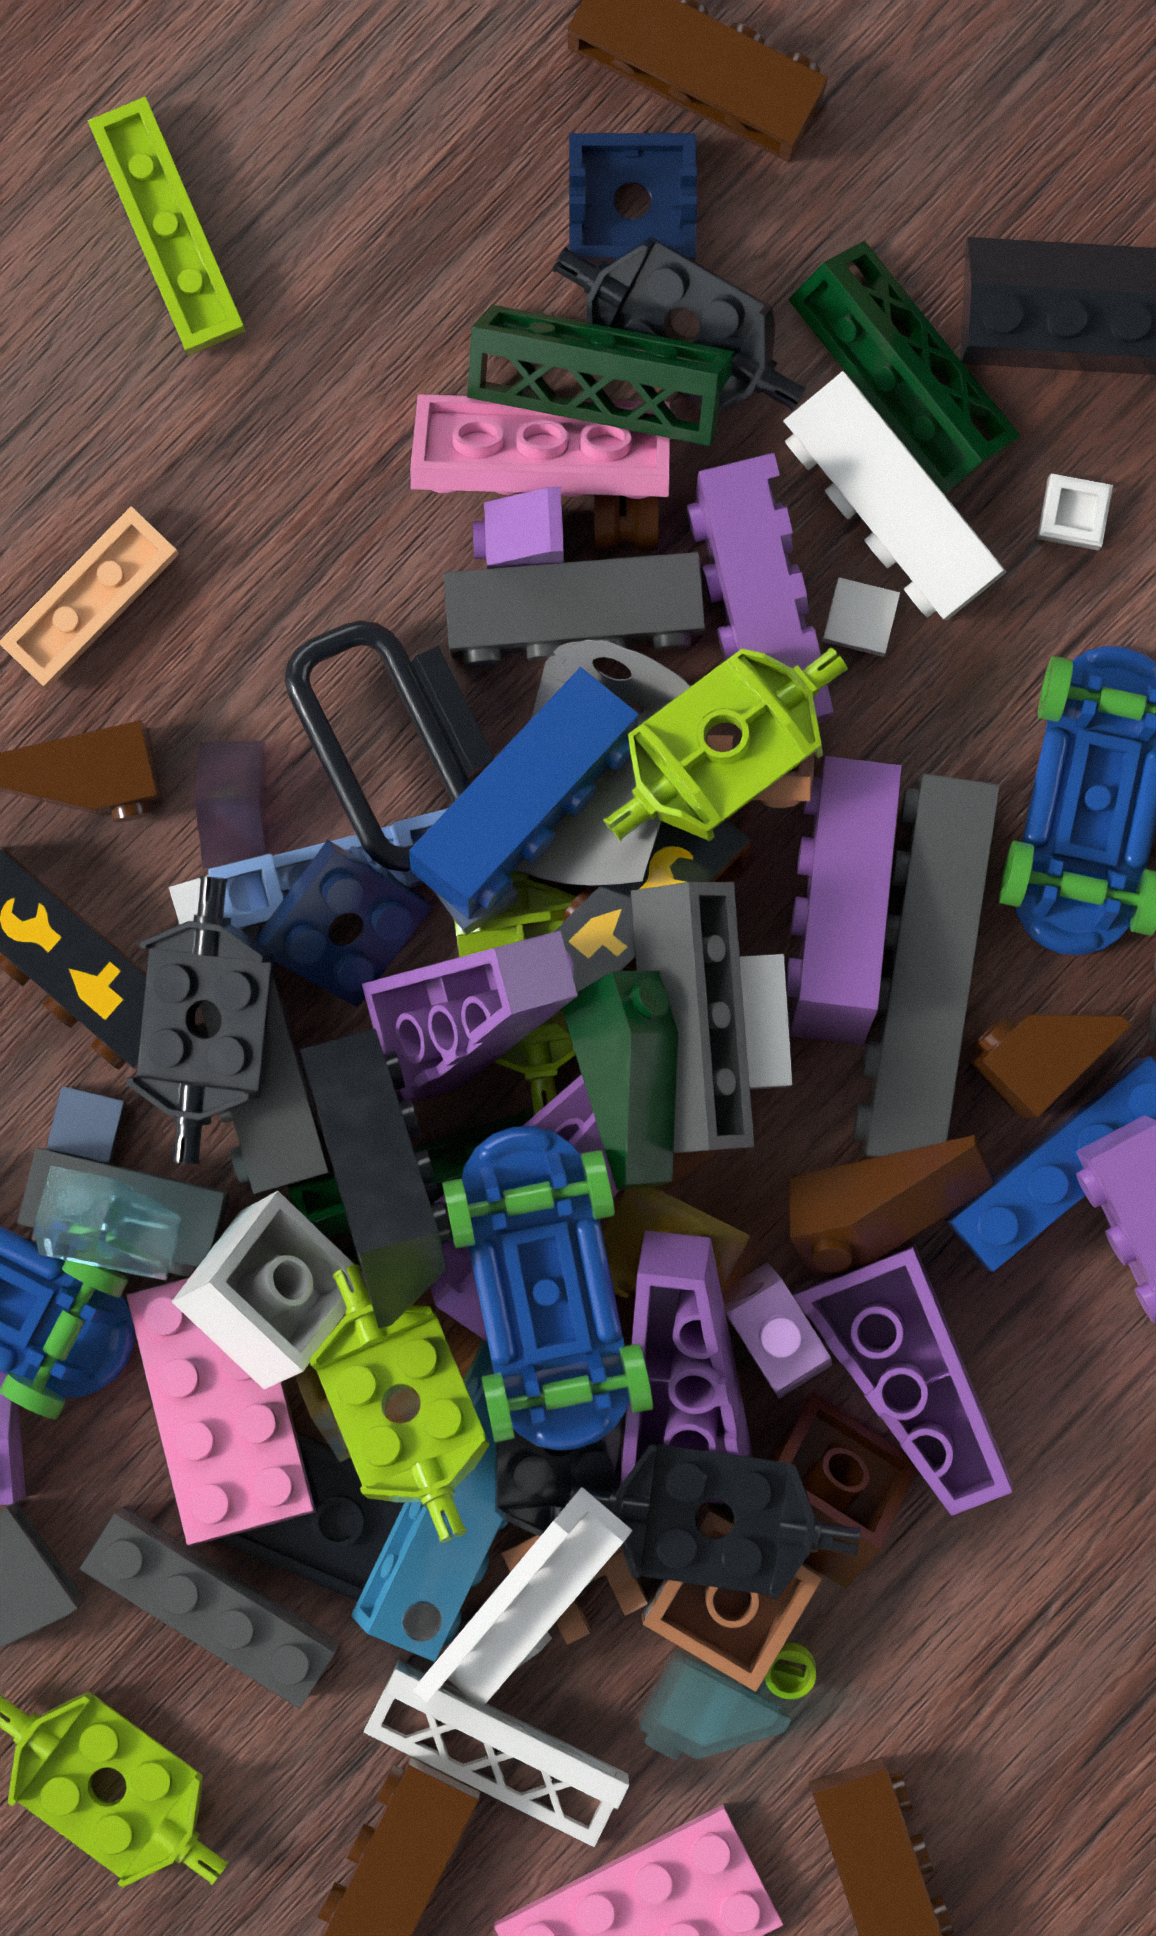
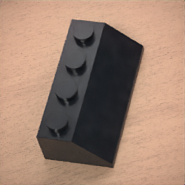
(1059, 306)
(378, 1171)

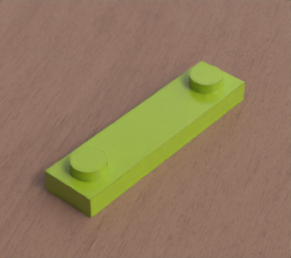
(166, 226)

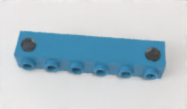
(417, 1580)

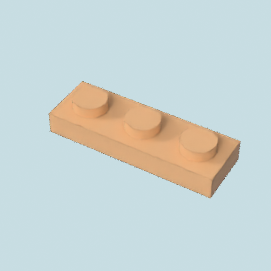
(89, 598)

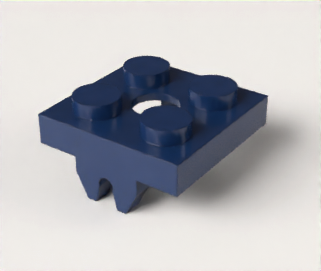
(609, 161)
(337, 885)

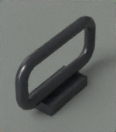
(432, 704)

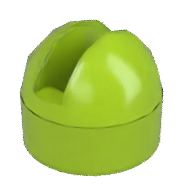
(790, 1681)

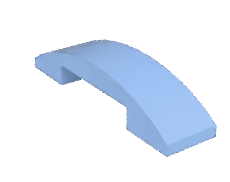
(262, 882)

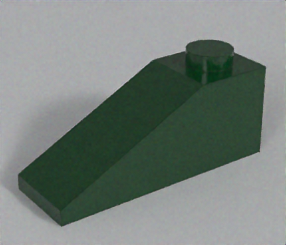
(629, 1069)

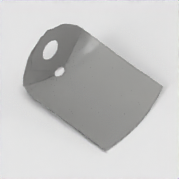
(583, 845)

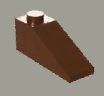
(88, 772)
(876, 1204)

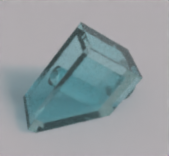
(104, 1224)
(705, 1712)

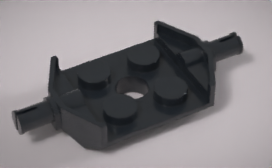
(652, 280)
(176, 1063)
(537, 1483)
(770, 1529)

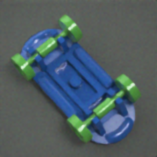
(1091, 806)
(546, 1289)
(59, 1327)

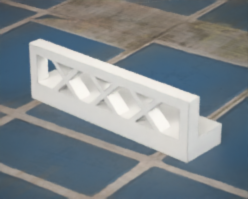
(528, 1600)
(513, 1739)

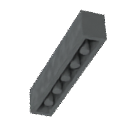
(929, 964)

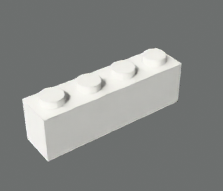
(893, 496)

